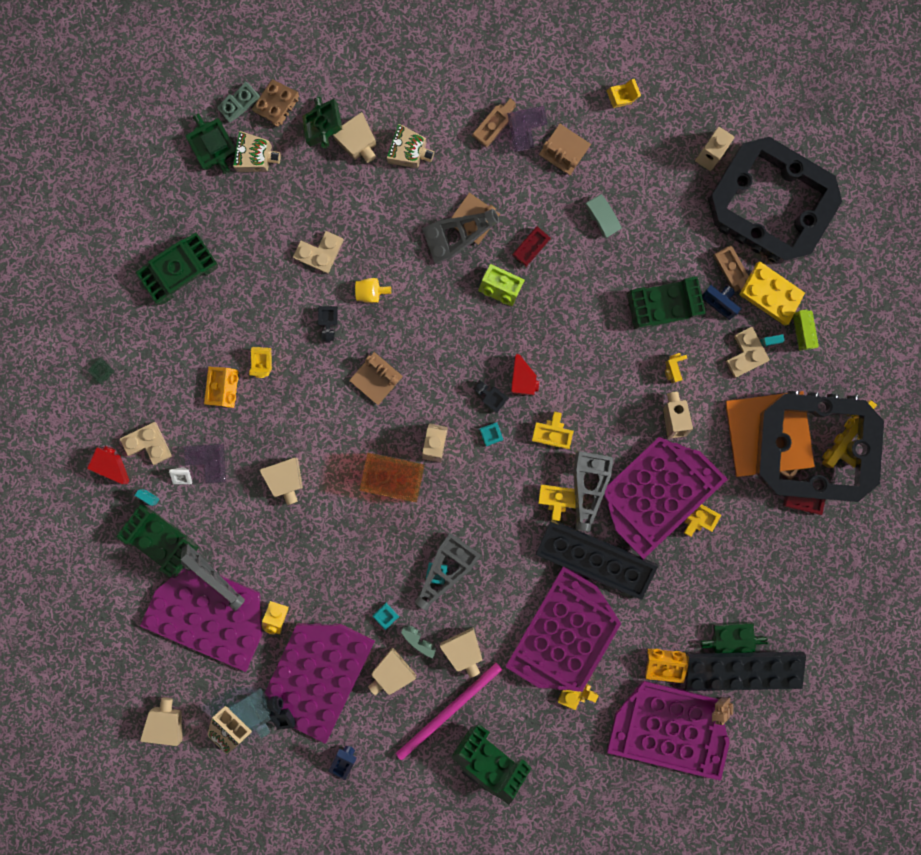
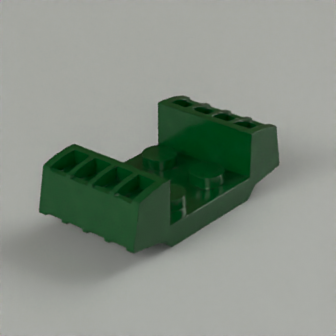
(176, 268)
(666, 303)
(156, 539)
(490, 765)

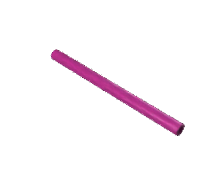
(448, 711)

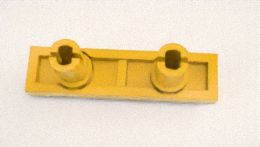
(841, 441)

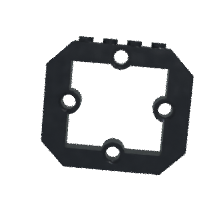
(806, 171)
(869, 437)

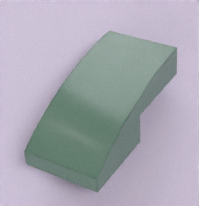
(238, 103)
(603, 215)
(412, 636)

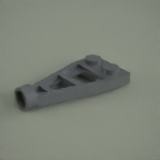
(438, 240)
(594, 464)
(459, 552)
(193, 560)

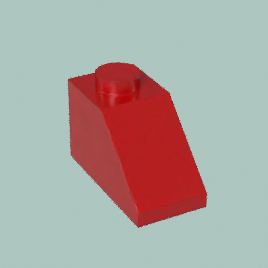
(523, 378)
(109, 464)

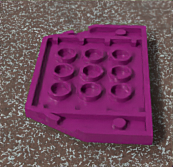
(659, 493)
(200, 618)
(566, 635)
(319, 675)
(670, 730)

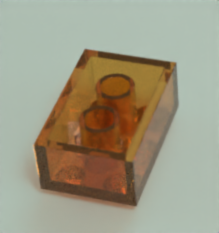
(392, 477)

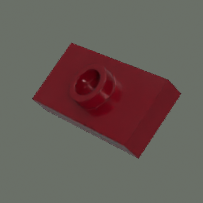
(531, 246)
(805, 504)

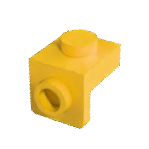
(624, 94)
(260, 362)
(672, 371)
(274, 618)

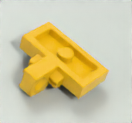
(553, 432)
(557, 499)
(700, 518)
(571, 698)

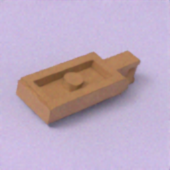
(493, 124)
(732, 268)
(722, 711)

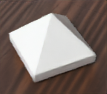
(180, 476)

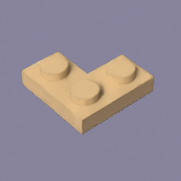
(321, 257)
(751, 356)
(149, 439)

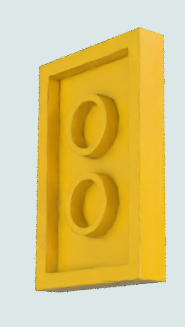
(772, 293)

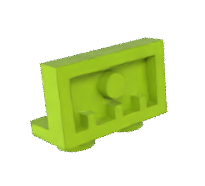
(501, 285)
(805, 330)

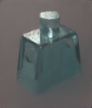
(253, 712)

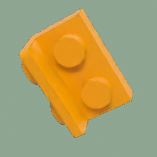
(221, 386)
(666, 665)

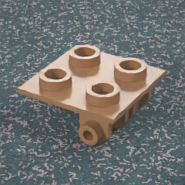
(275, 102)
(564, 149)
(472, 206)
(376, 378)

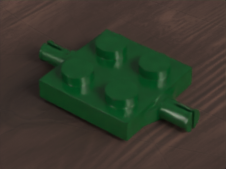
(322, 122)
(200, 150)
(734, 638)

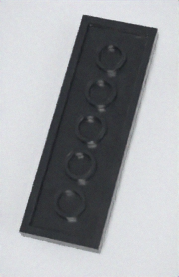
(596, 559)
(745, 671)

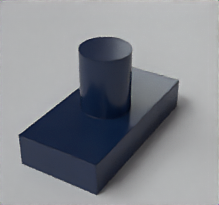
(721, 301)
(343, 762)

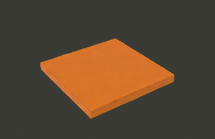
(744, 433)

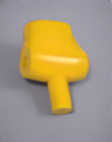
(369, 290)

